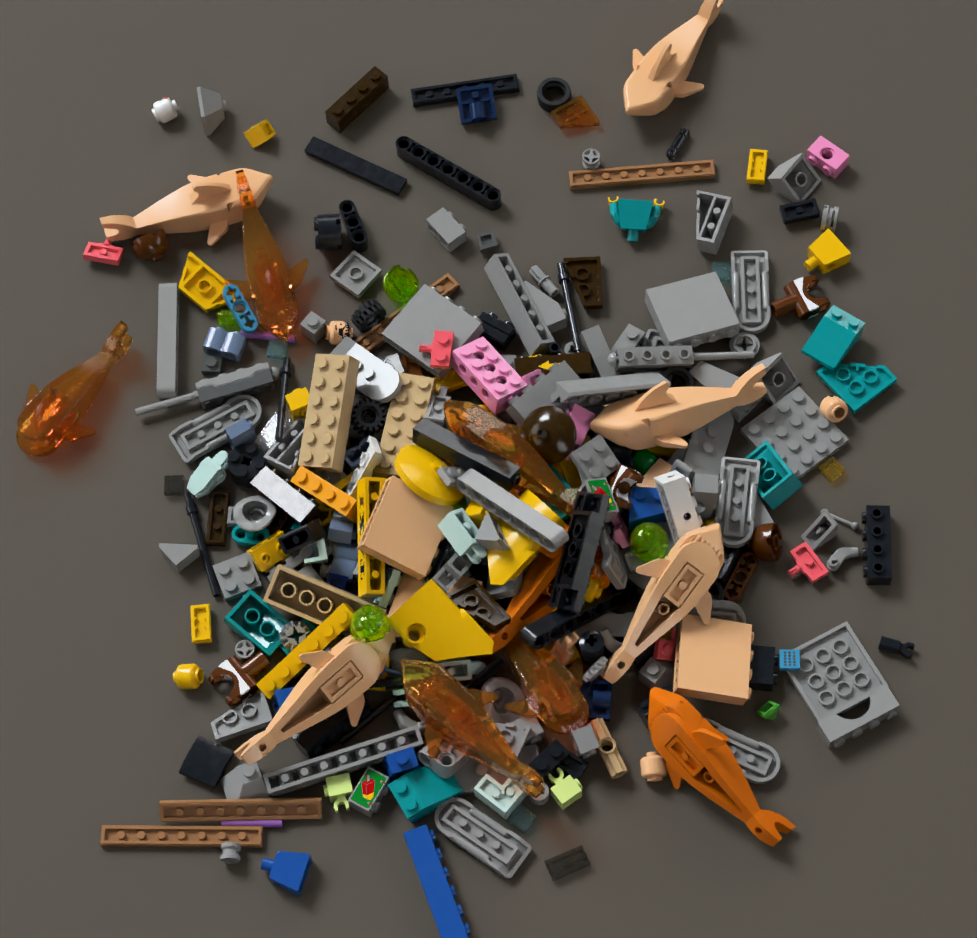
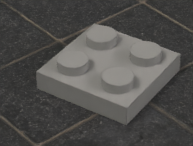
(356, 274)
(594, 459)
(237, 576)

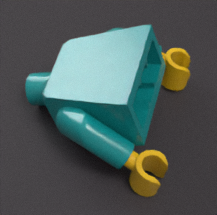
(634, 215)

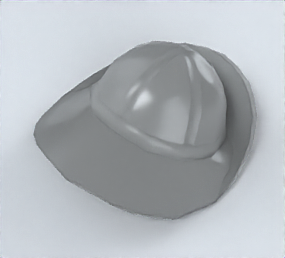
(254, 513)
(507, 692)

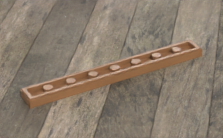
(642, 174)
(373, 338)
(240, 809)
(180, 836)

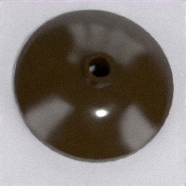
(559, 430)

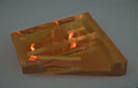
(575, 114)

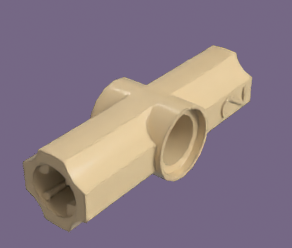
(610, 758)

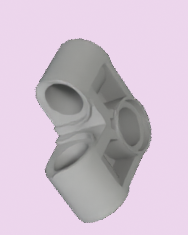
(446, 760)

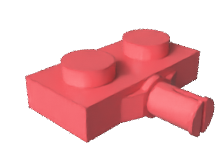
(103, 253)
(440, 349)
(807, 563)
(666, 648)

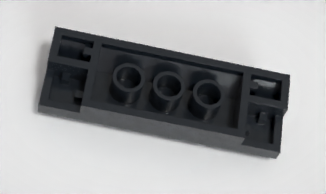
(579, 551)

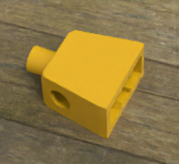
(827, 253)

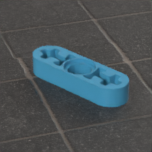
(229, 300)

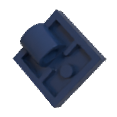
(476, 104)
(598, 696)

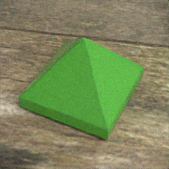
(768, 710)

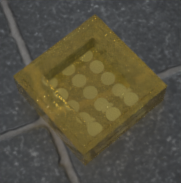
(831, 469)

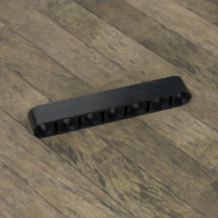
(453, 179)
(562, 622)

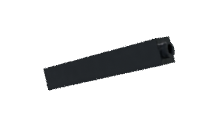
(466, 454)

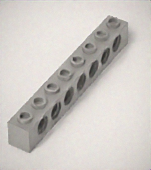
(341, 761)

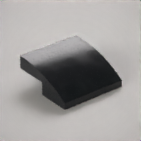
(206, 762)

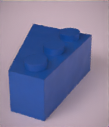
(645, 507)

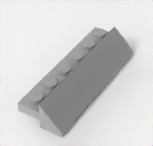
(605, 389)

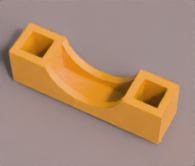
(326, 492)

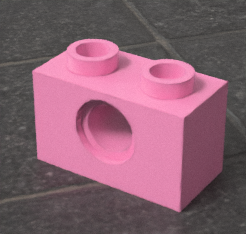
(823, 149)

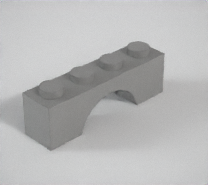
(706, 492)
(836, 729)

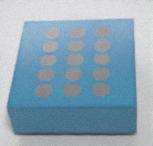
(789, 660)

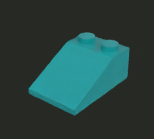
(833, 337)
(775, 477)
(256, 622)
(423, 792)

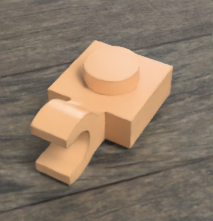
(563, 648)

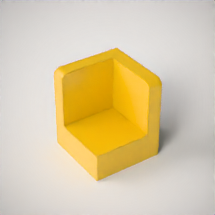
(259, 133)

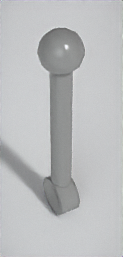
(854, 525)

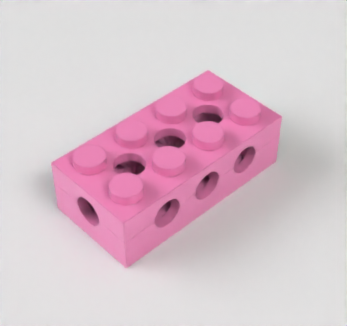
(487, 374)

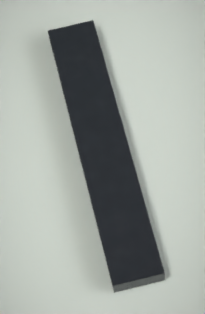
(447, 92)
(355, 166)

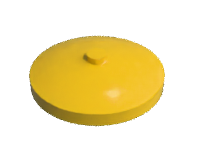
(418, 471)

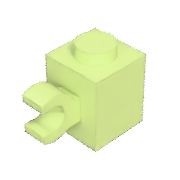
(565, 789)
(339, 790)

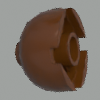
(151, 246)
(766, 542)

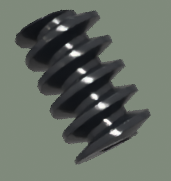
(591, 647)

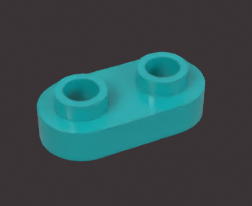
(250, 538)

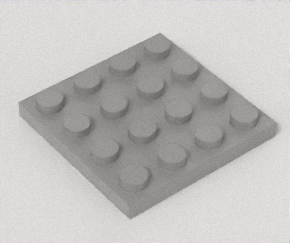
(796, 432)
(835, 673)

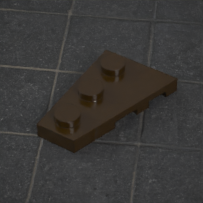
(587, 280)
(480, 605)

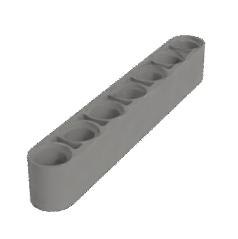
(168, 341)
(512, 510)

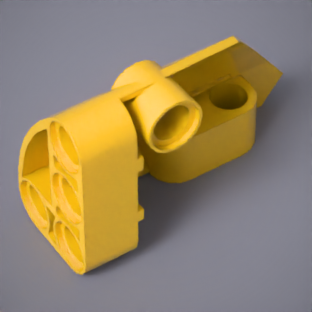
(523, 550)
(440, 626)

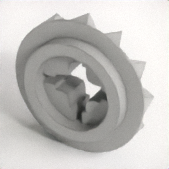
(750, 340)
(287, 631)
(595, 669)

